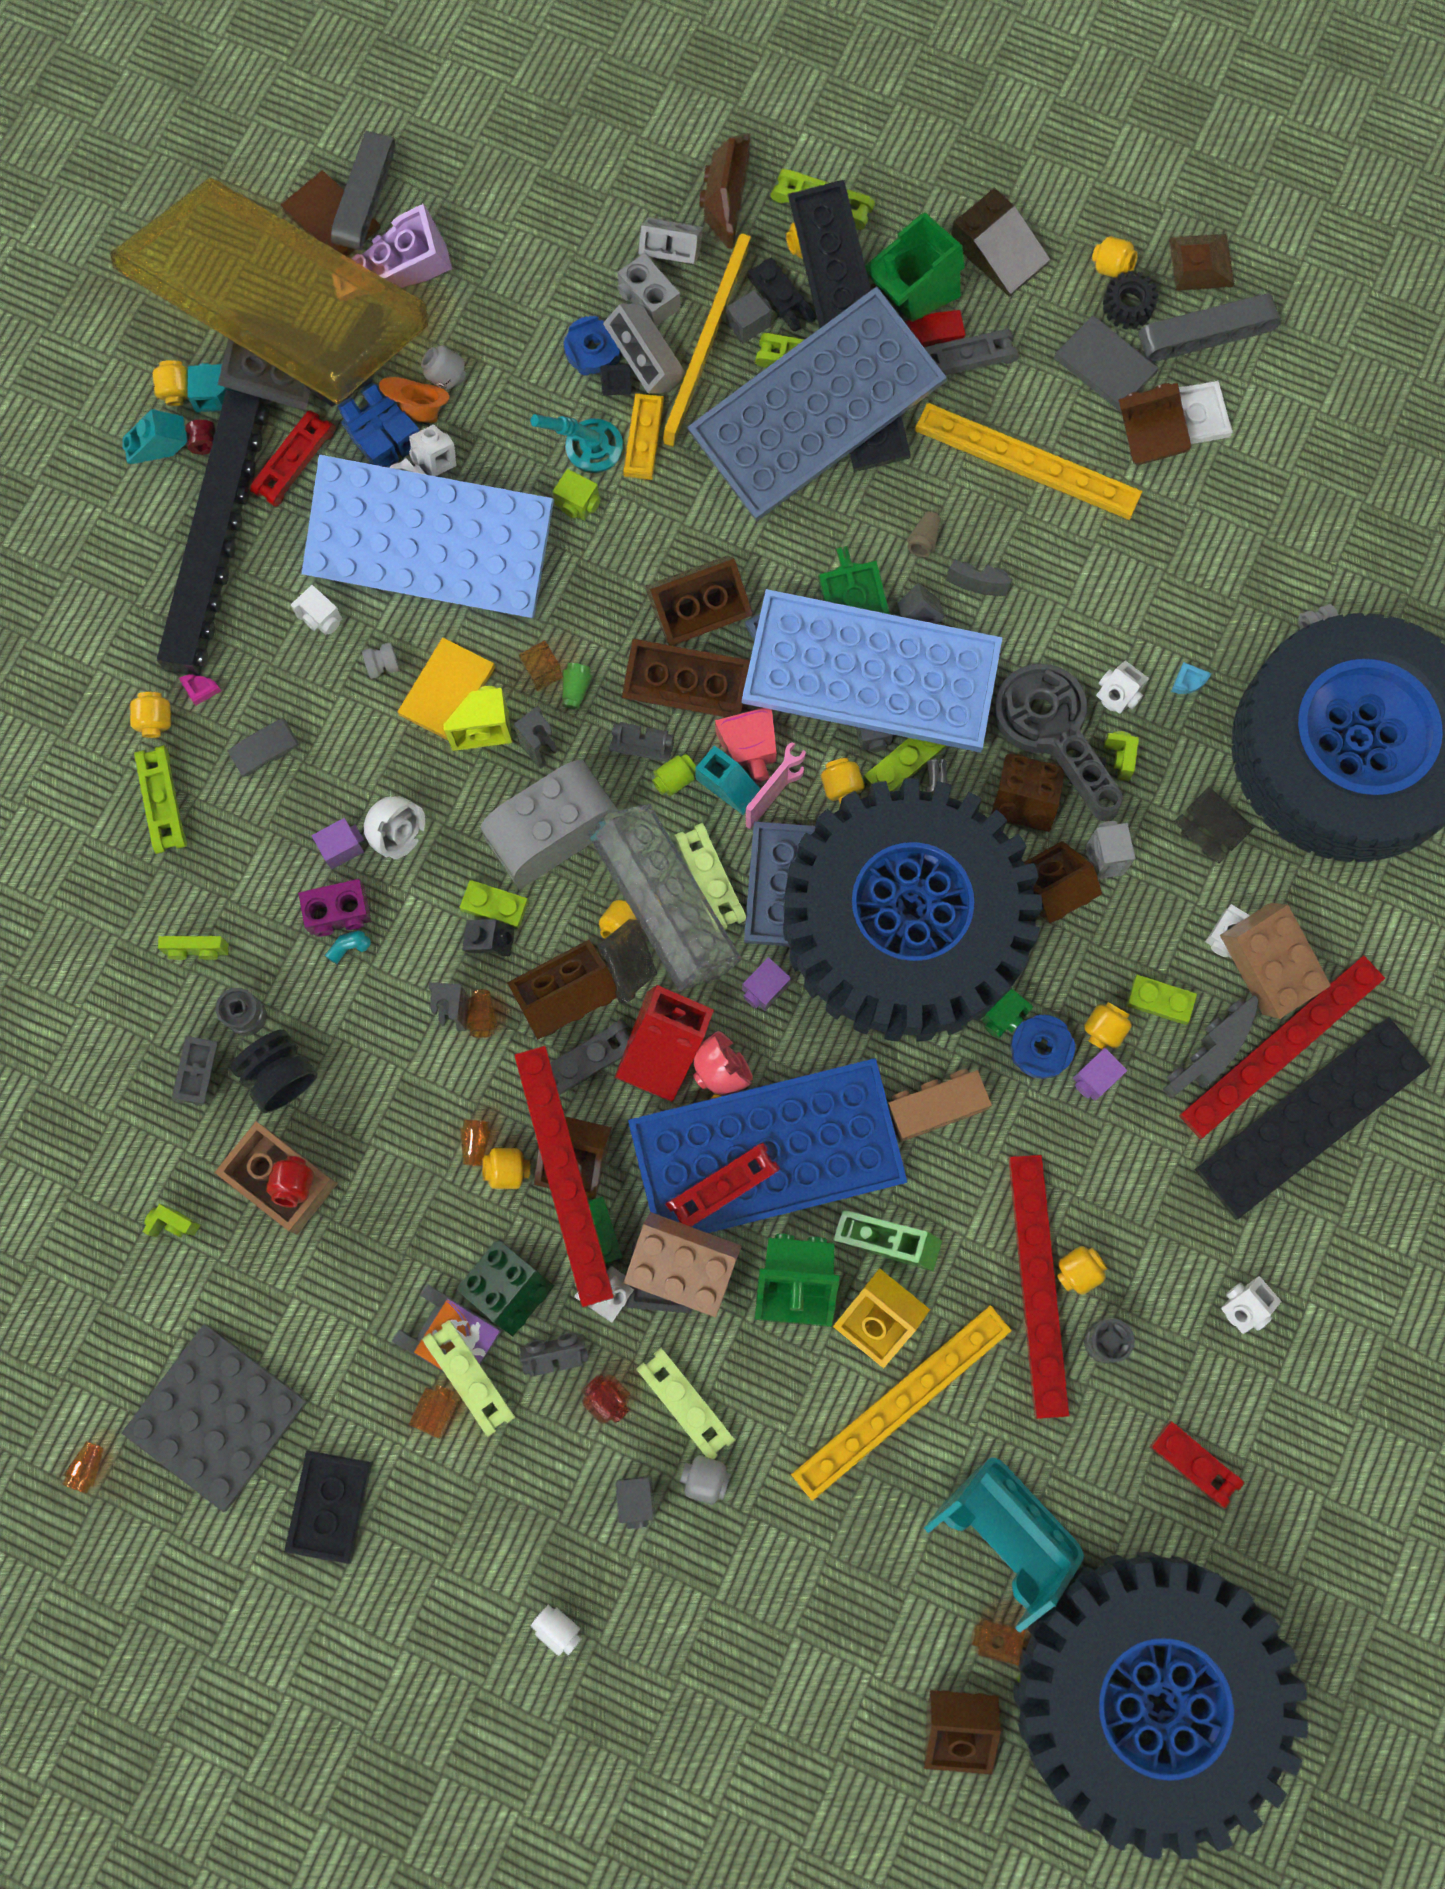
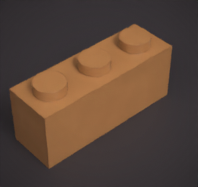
(938, 1104)

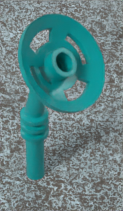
(591, 439)

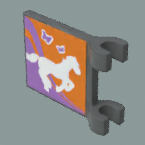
(473, 1329)

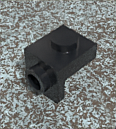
(488, 937)

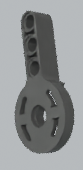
(1054, 731)

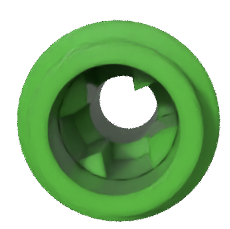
(575, 684)

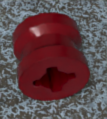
(201, 436)

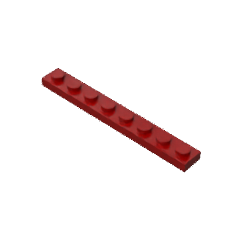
(1281, 1047)
(564, 1177)
(1038, 1287)

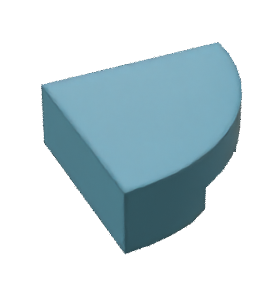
(1190, 679)

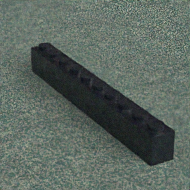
(213, 534)

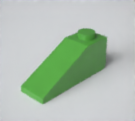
(888, 1240)

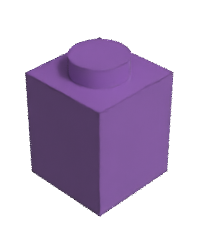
(339, 843)
(765, 985)
(1099, 1075)

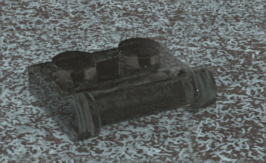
(628, 959)

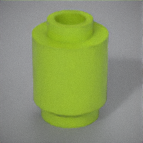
(674, 775)

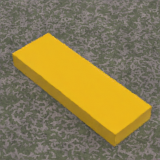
(643, 436)

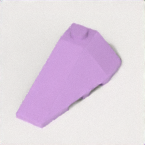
(408, 251)

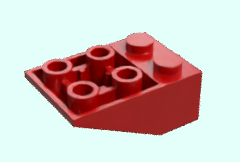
(663, 1042)

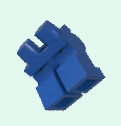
(378, 427)

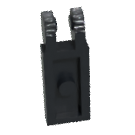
(780, 293)

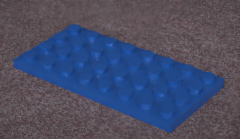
(821, 1129)

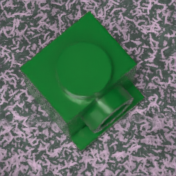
(1006, 1014)

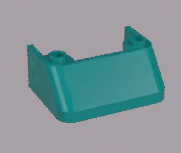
(1019, 1532)

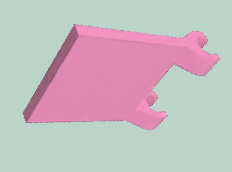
(774, 786)

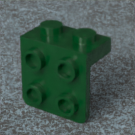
(505, 1288)

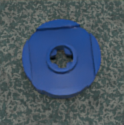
(576, 342)
(1058, 1039)

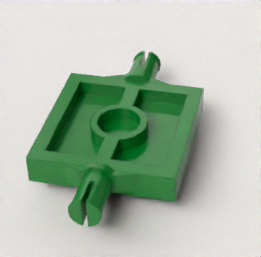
(854, 584)

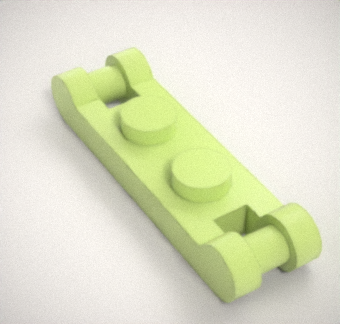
(710, 875)
(468, 1378)
(685, 1404)

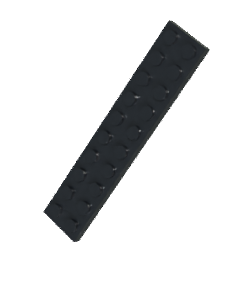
(836, 282)

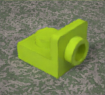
(1126, 752)
(176, 1222)

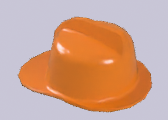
(417, 400)

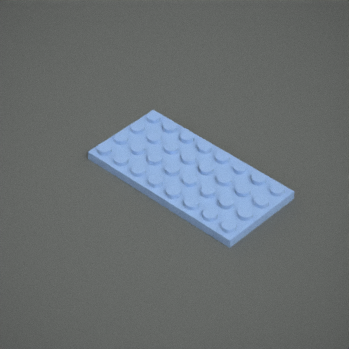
(427, 536)
(872, 670)

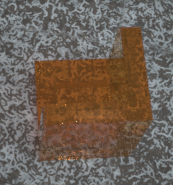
(541, 665)

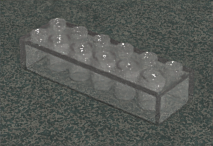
(664, 896)

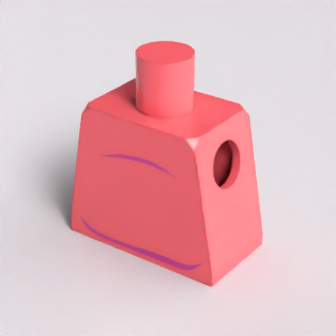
(749, 741)

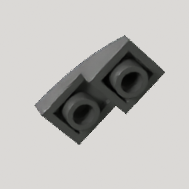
(989, 582)
(263, 746)

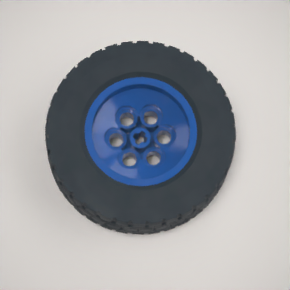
(1337, 671)

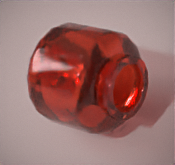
(606, 1399)

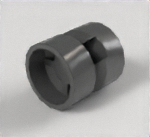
(241, 1011)
(1109, 1341)

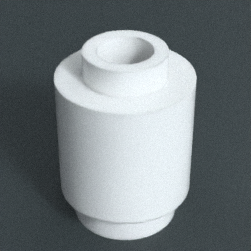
(556, 1630)

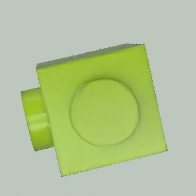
(576, 495)

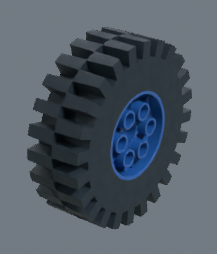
(848, 955)
(1247, 1720)

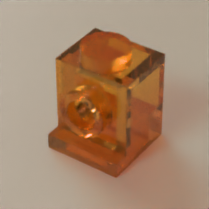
(1012, 1641)

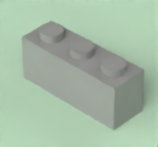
(644, 348)

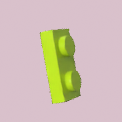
(493, 904)
(205, 946)
(1161, 999)

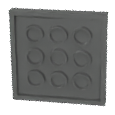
(214, 1417)

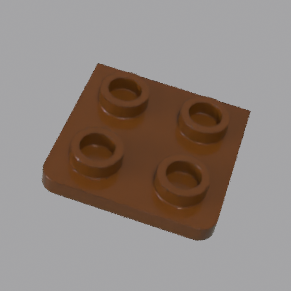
(1155, 423)
(1029, 792)

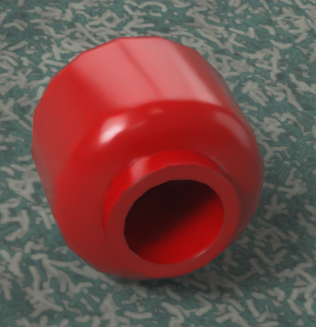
(290, 1181)

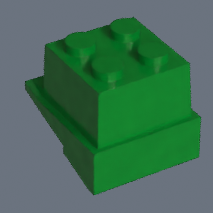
(919, 268)
(797, 1282)

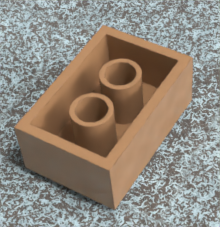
(1275, 960)
(249, 1170)
(682, 1264)

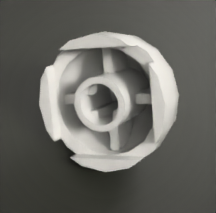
(393, 826)

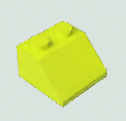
(479, 720)

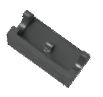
(533, 733)
(451, 1001)
(194, 1071)

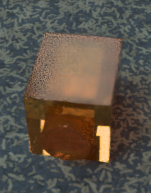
(435, 1411)

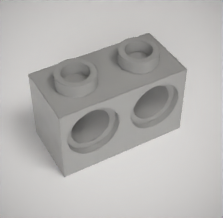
(670, 240)
(653, 288)
(1110, 849)

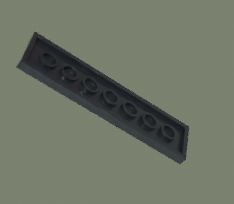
(1312, 1118)

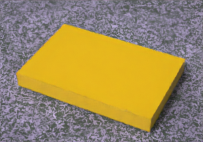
(444, 685)

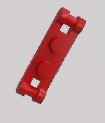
(292, 457)
(723, 1186)

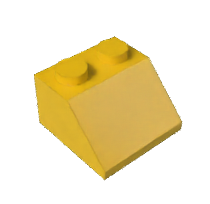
(881, 1318)

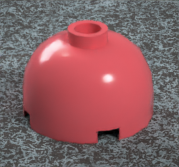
(720, 1066)

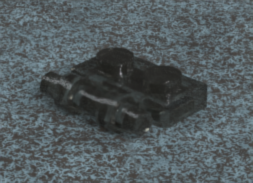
(1219, 819)

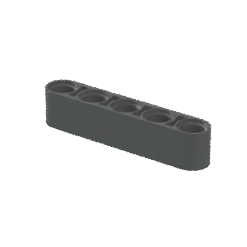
(363, 190)
(1209, 327)

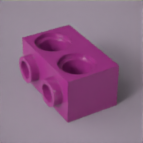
(334, 899)

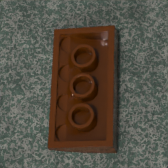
(685, 679)

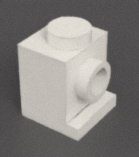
(317, 611)
(1228, 919)

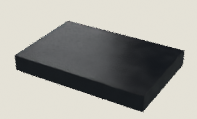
(328, 1507)

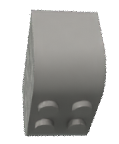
(546, 822)

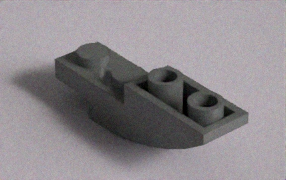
(1223, 1042)

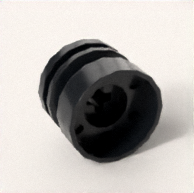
(273, 1071)

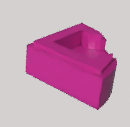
(199, 687)

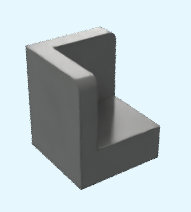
(921, 605)

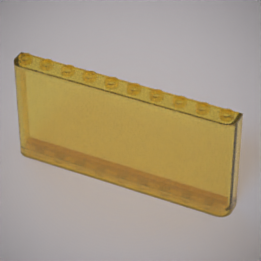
(272, 289)

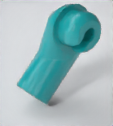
(347, 941)

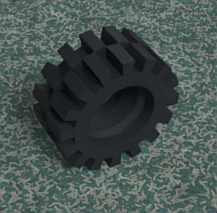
(1130, 285)

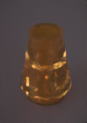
(481, 1015)
(474, 1141)
(84, 1468)

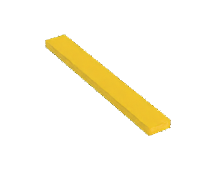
(706, 340)
(1028, 461)
(900, 1403)

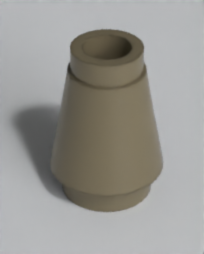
(924, 536)

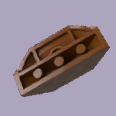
(725, 187)

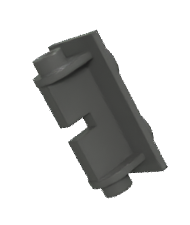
(654, 745)
(538, 1355)

